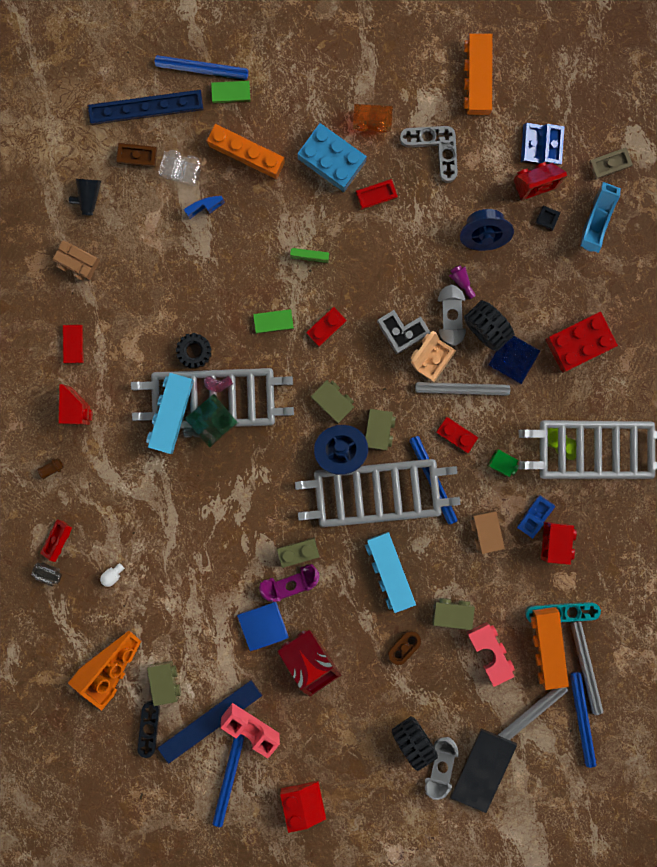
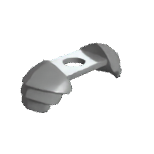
(453, 330)
(438, 785)

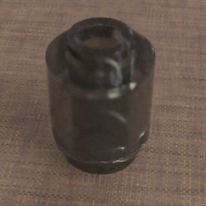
(46, 574)

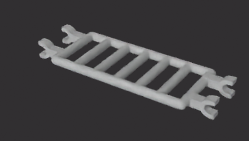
(249, 373)
(597, 426)
(379, 517)

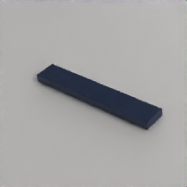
(145, 107)
(207, 722)

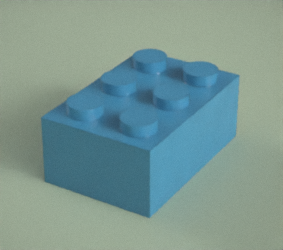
(331, 157)

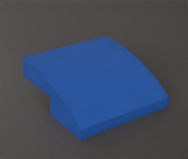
(542, 143)
(263, 626)

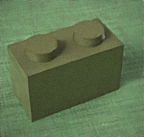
(333, 401)
(379, 428)
(298, 552)
(452, 614)
(163, 683)

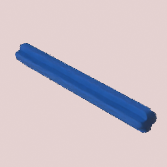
(201, 67)
(422, 455)
(583, 720)
(228, 781)

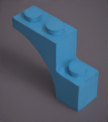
(598, 220)

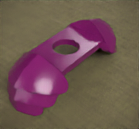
(275, 591)

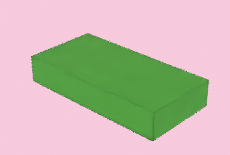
(230, 92)
(309, 255)
(273, 321)

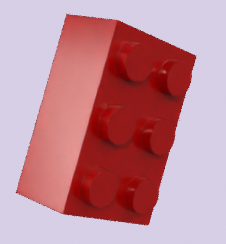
(581, 342)

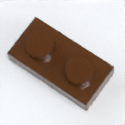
(136, 155)

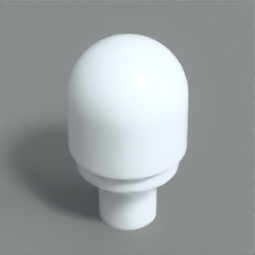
(111, 575)

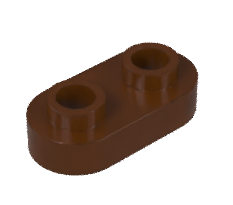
(404, 647)

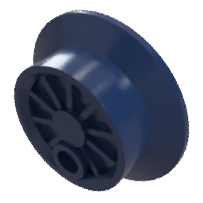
(486, 230)
(341, 449)

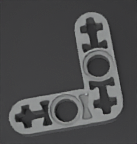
(442, 144)

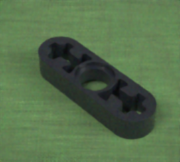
(152, 743)

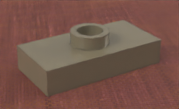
(610, 163)

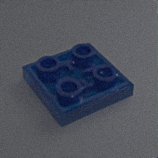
(514, 359)

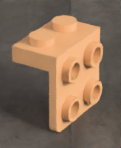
(432, 356)

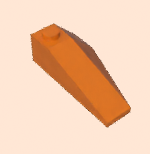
(101, 674)

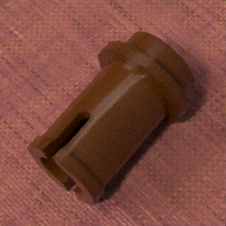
(50, 468)

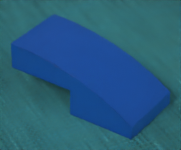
(209, 203)
(535, 516)

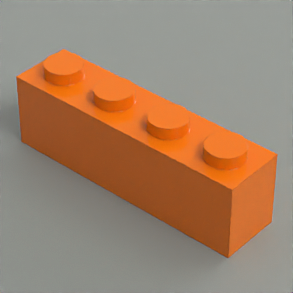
(478, 74)
(246, 151)
(550, 648)

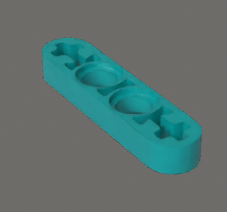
(562, 608)

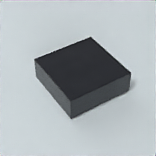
(547, 218)

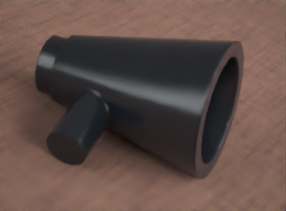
(87, 195)

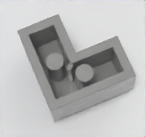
(402, 336)

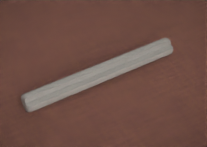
(460, 388)
(586, 667)
(532, 713)

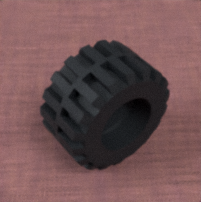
(489, 325)
(414, 743)

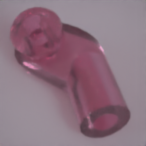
(217, 386)

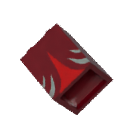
(308, 663)

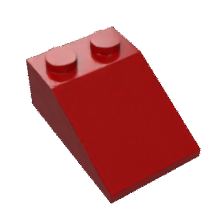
(539, 180)

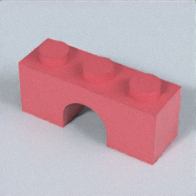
(499, 668)
(238, 721)

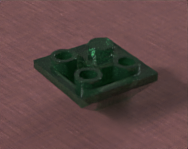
(211, 420)

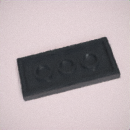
(483, 770)

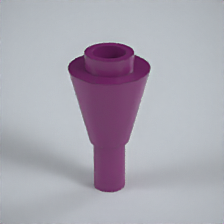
(460, 276)

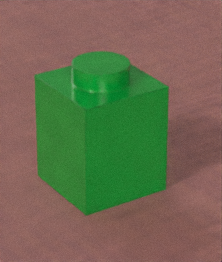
(503, 463)

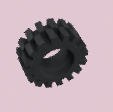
(193, 339)

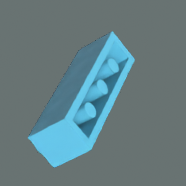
(170, 414)
(391, 572)

